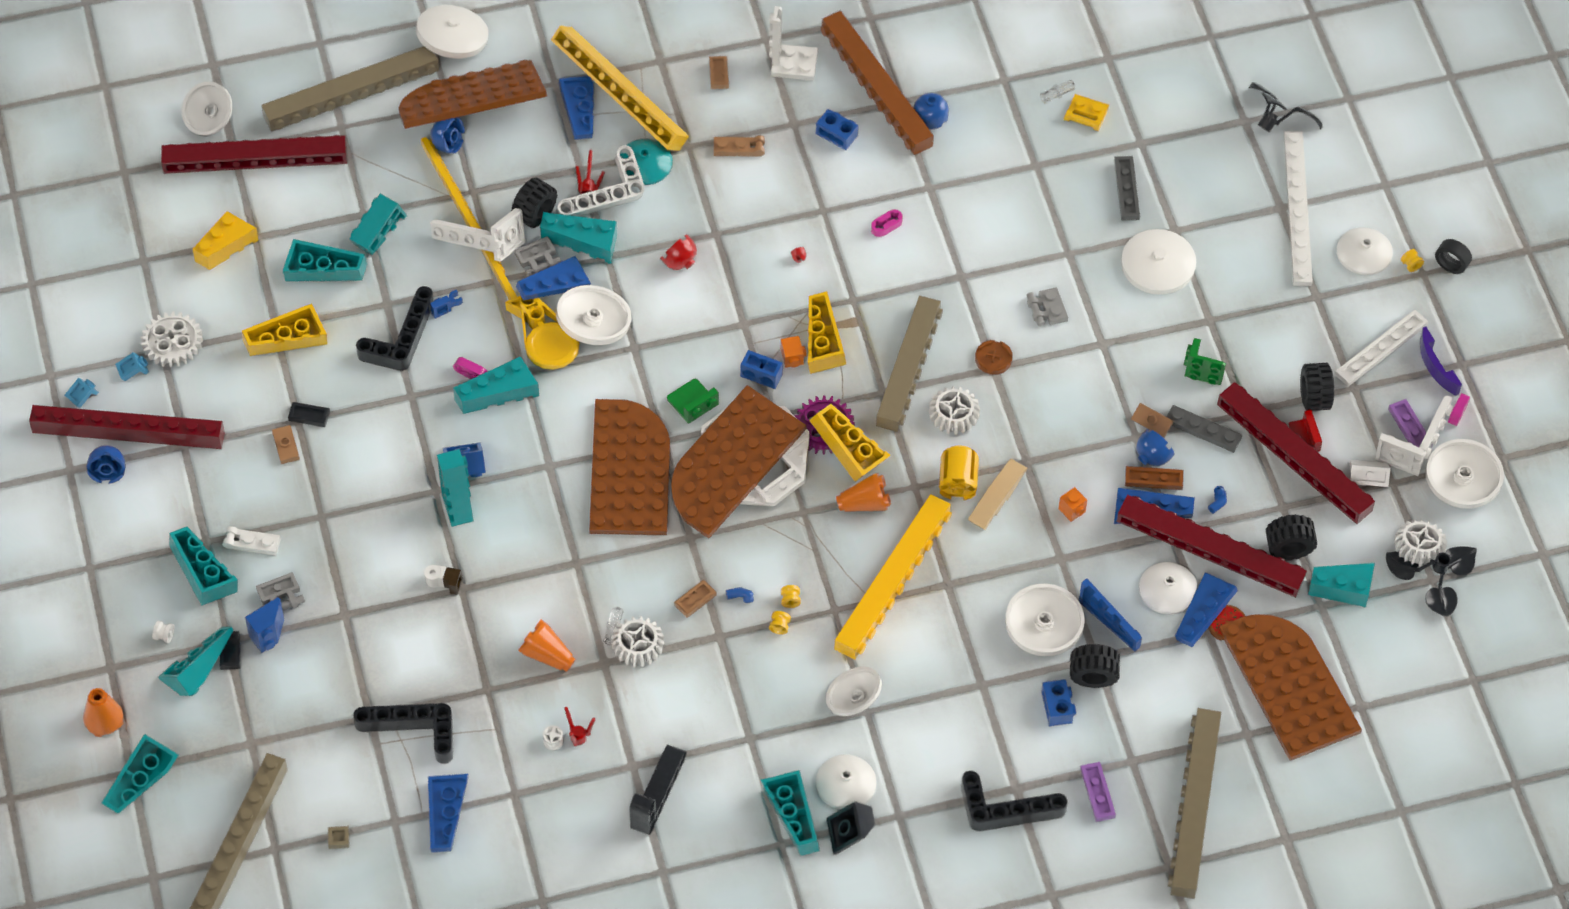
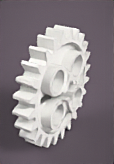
(172, 339)

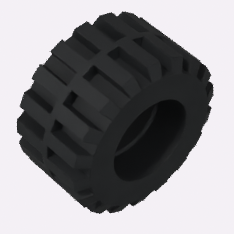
(535, 199)
(1317, 386)
(1291, 537)
(1094, 666)

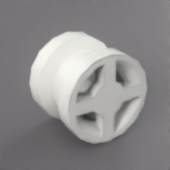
(163, 631)
(551, 733)

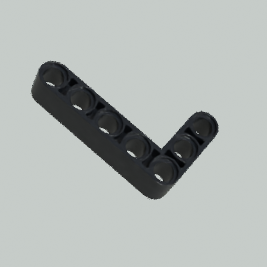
(393, 352)
(411, 722)
(647, 807)
(1007, 808)

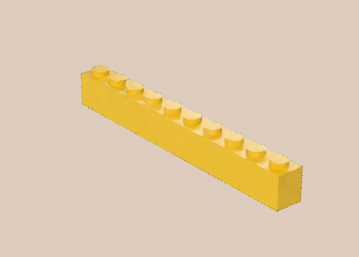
(619, 88)
(892, 577)

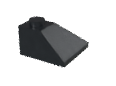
(849, 826)

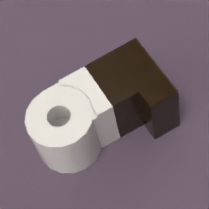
(443, 577)

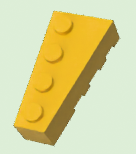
(848, 443)

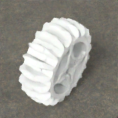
(963, 417)
(1408, 541)
(641, 649)

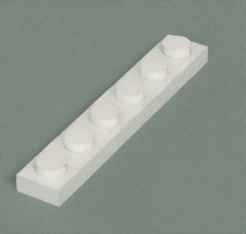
(1381, 348)

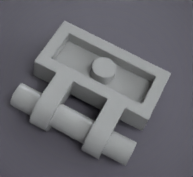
(536, 252)
(1052, 305)
(281, 587)

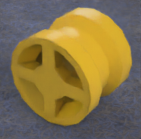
(1412, 260)
(790, 596)
(779, 622)

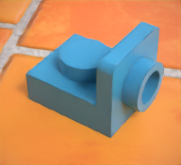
(131, 366)
(81, 391)

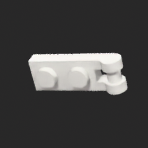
(251, 541)

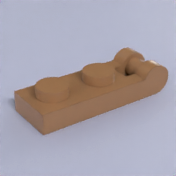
(739, 146)

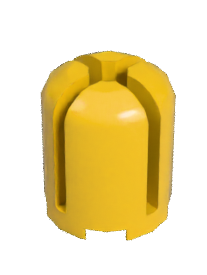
(958, 472)

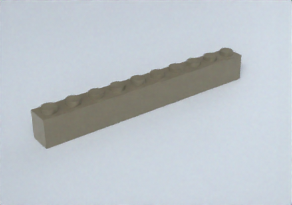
(349, 88)
(1195, 804)
(241, 833)

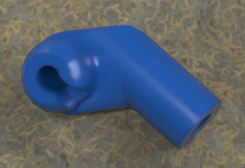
(1220, 499)
(740, 592)

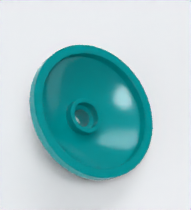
(654, 165)

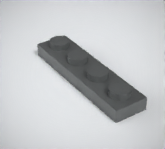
(1127, 188)
(1204, 429)

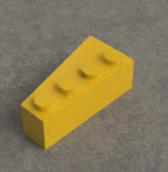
(286, 332)
(824, 342)

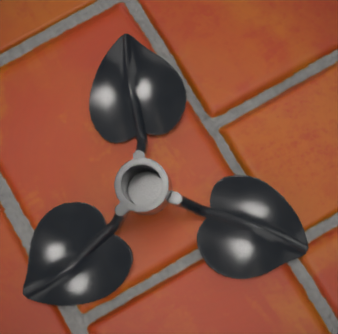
(1269, 118)
(1439, 599)

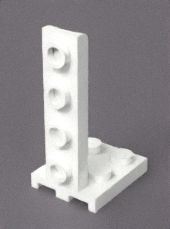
(789, 60)
(502, 239)
(1406, 455)

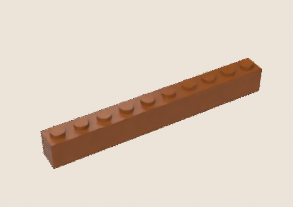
(877, 83)

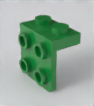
(1201, 367)
(693, 400)

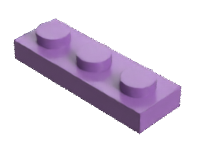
(1408, 422)
(1098, 791)

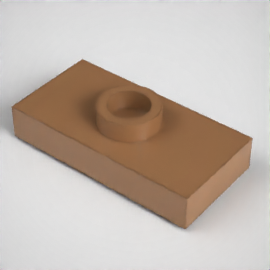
(718, 72)
(1152, 420)
(285, 444)
(695, 598)

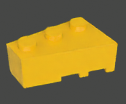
(224, 239)

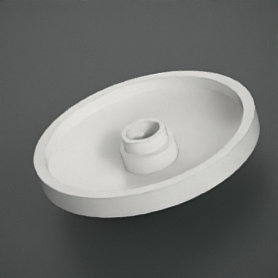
(452, 31)
(1158, 261)
(593, 315)
(1464, 473)
(1044, 619)

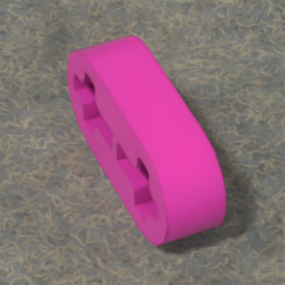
(888, 224)
(468, 368)
(1459, 409)

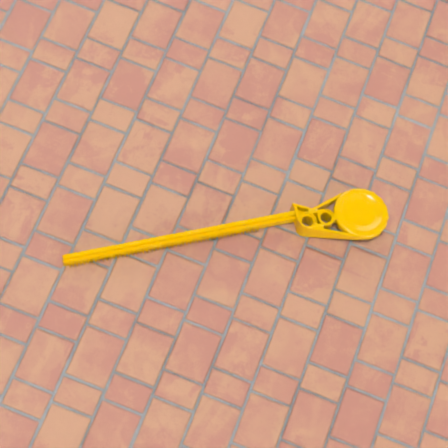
(547, 342)

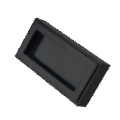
(309, 414)
(231, 653)

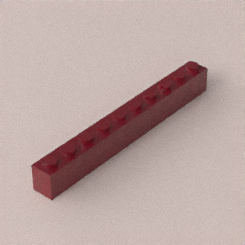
(254, 154)
(127, 427)
(1296, 453)
(1211, 545)

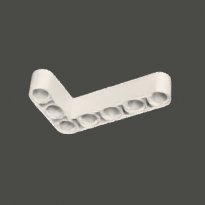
(607, 193)

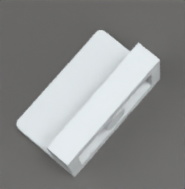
(1370, 473)

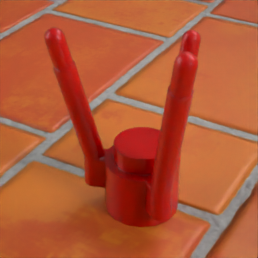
(588, 184)
(578, 733)

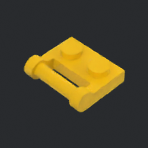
(1087, 108)

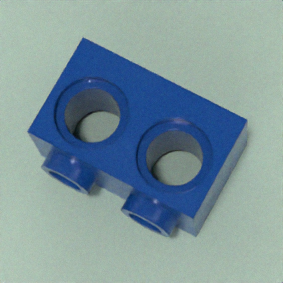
(833, 128)
(761, 369)
(1058, 702)

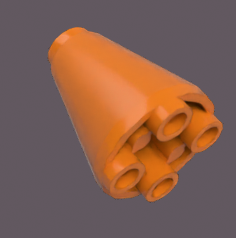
(865, 496)
(547, 647)
(102, 713)

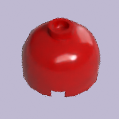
(680, 254)

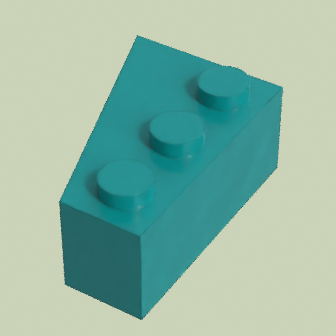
(377, 223)
(1343, 583)

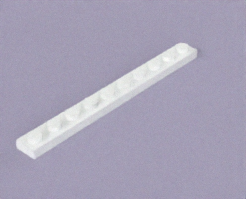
(1297, 208)

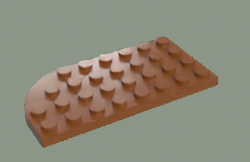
(471, 93)
(731, 459)
(629, 470)
(1290, 683)

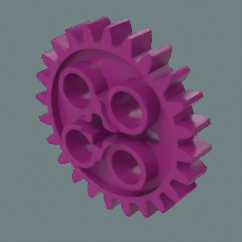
(814, 408)

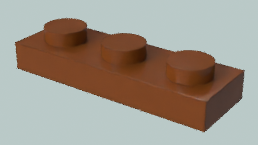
(1154, 478)

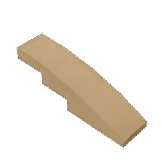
(997, 494)

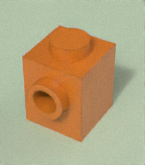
(792, 351)
(1072, 504)

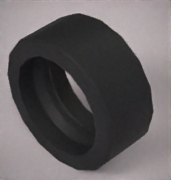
(1457, 249)

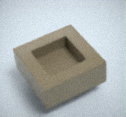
(338, 837)

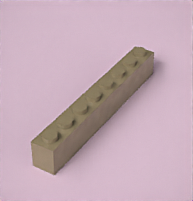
(908, 364)

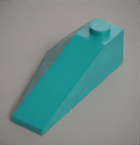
(192, 672)
(142, 770)

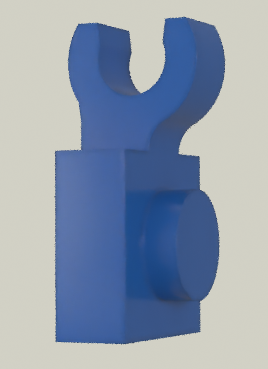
(443, 305)

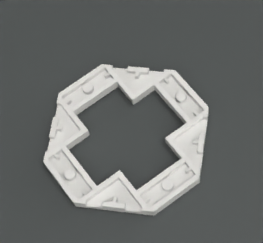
(786, 483)

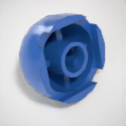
(932, 110)
(447, 135)
(1153, 449)
(106, 464)

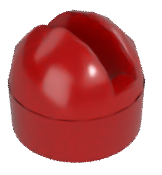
(798, 254)

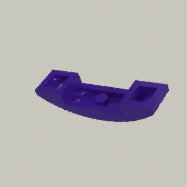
(1447, 380)

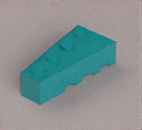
(581, 234)
(322, 263)
(496, 387)
(455, 487)
(203, 571)
(791, 805)

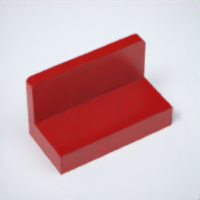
(1307, 430)

